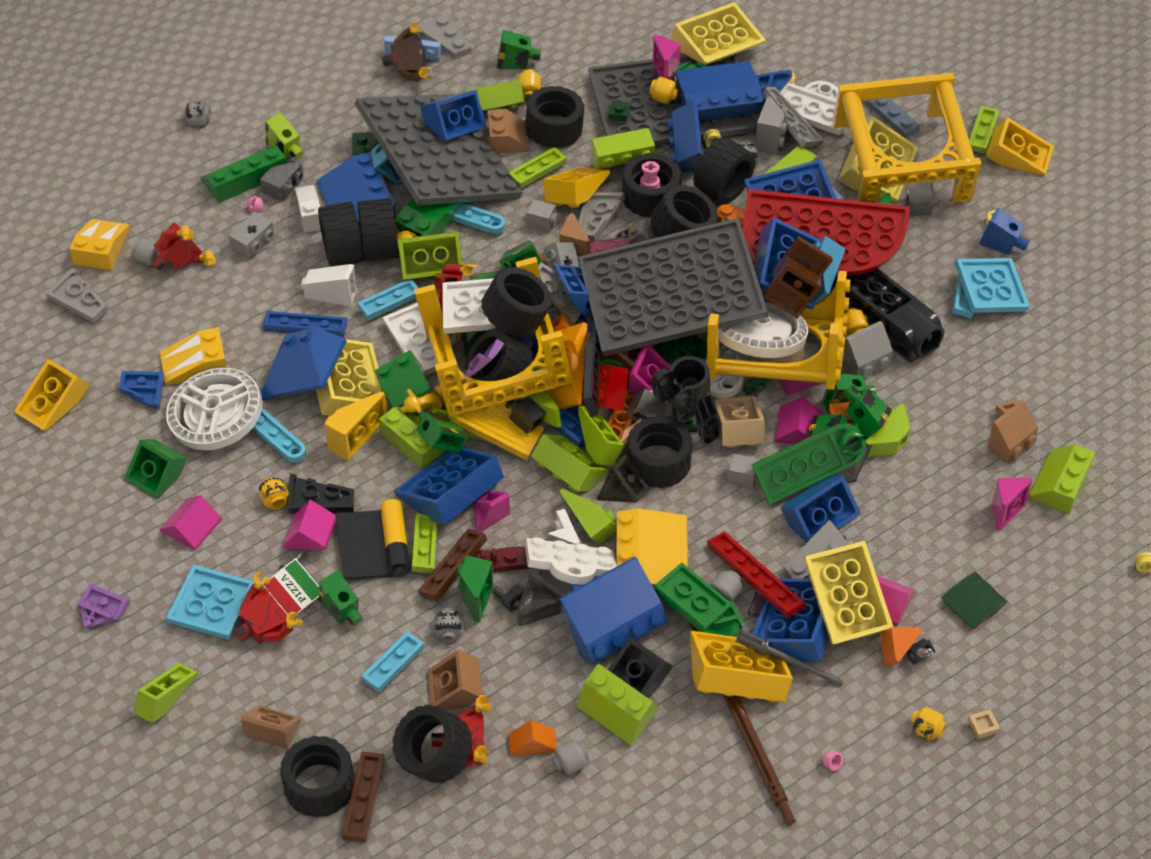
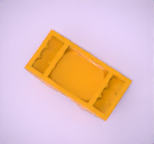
(575, 344)

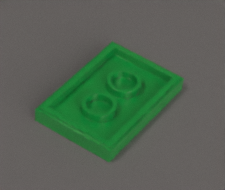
(692, 597)

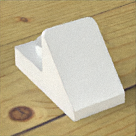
(564, 529)

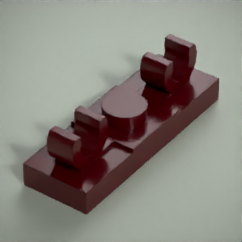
(505, 558)

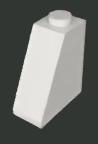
(331, 284)

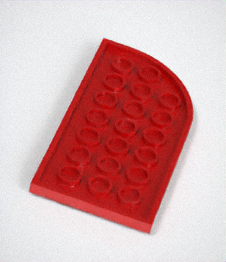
(865, 229)

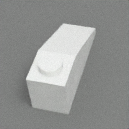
(308, 207)

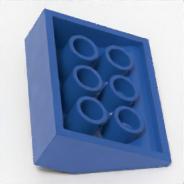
(721, 90)
(802, 179)
(354, 182)
(773, 243)
(451, 484)
(612, 610)
(800, 635)

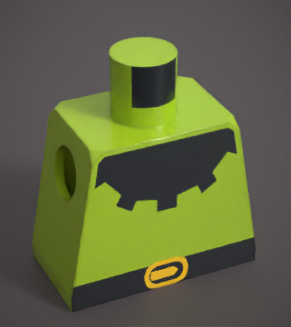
(282, 134)

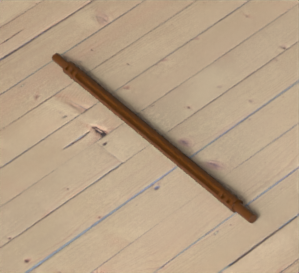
(758, 754)

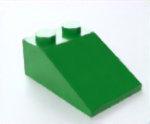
(425, 219)

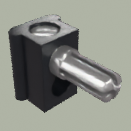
(510, 598)
(917, 652)

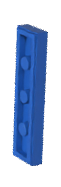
(296, 322)

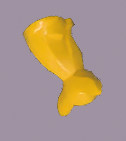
(427, 402)

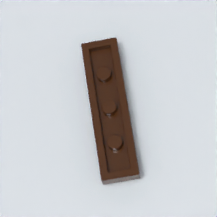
(447, 570)
(363, 797)

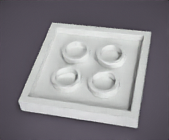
(463, 306)

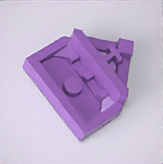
(481, 361)
(101, 606)

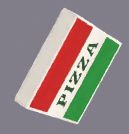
(293, 587)

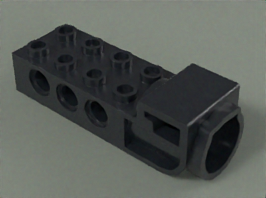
(908, 322)

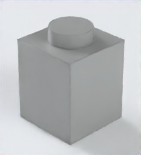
(541, 215)
(741, 471)

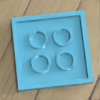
(991, 285)
(209, 602)

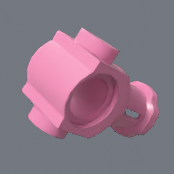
(650, 178)

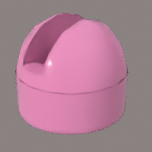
(258, 204)
(834, 756)

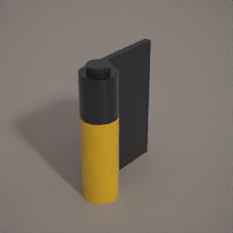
(373, 542)

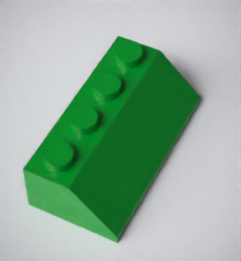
(242, 174)

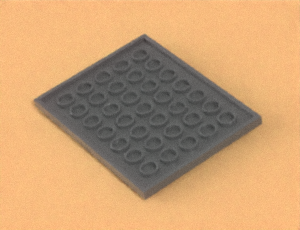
(631, 84)
(428, 166)
(671, 286)

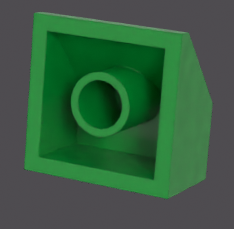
(400, 375)
(154, 467)
(475, 584)

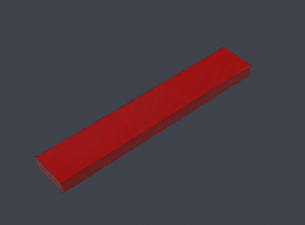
(756, 574)

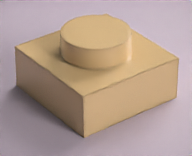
(983, 724)

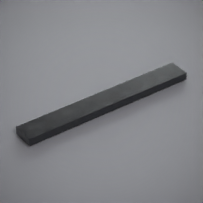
(592, 368)

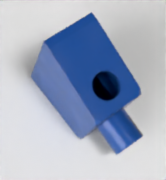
(1004, 233)

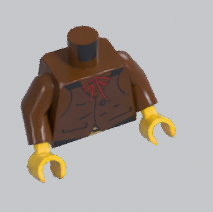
(408, 54)

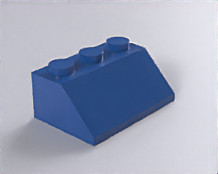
(454, 115)
(685, 136)
(822, 502)

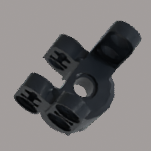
(689, 393)

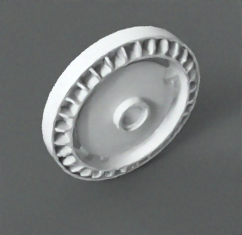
(767, 336)
(214, 414)

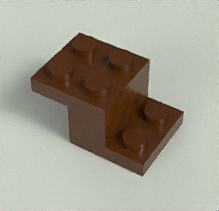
(797, 277)

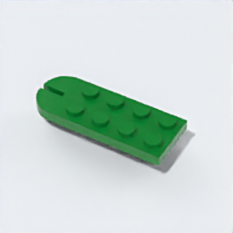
(809, 461)

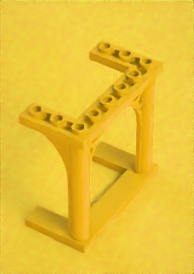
(940, 104)
(822, 367)
(461, 399)

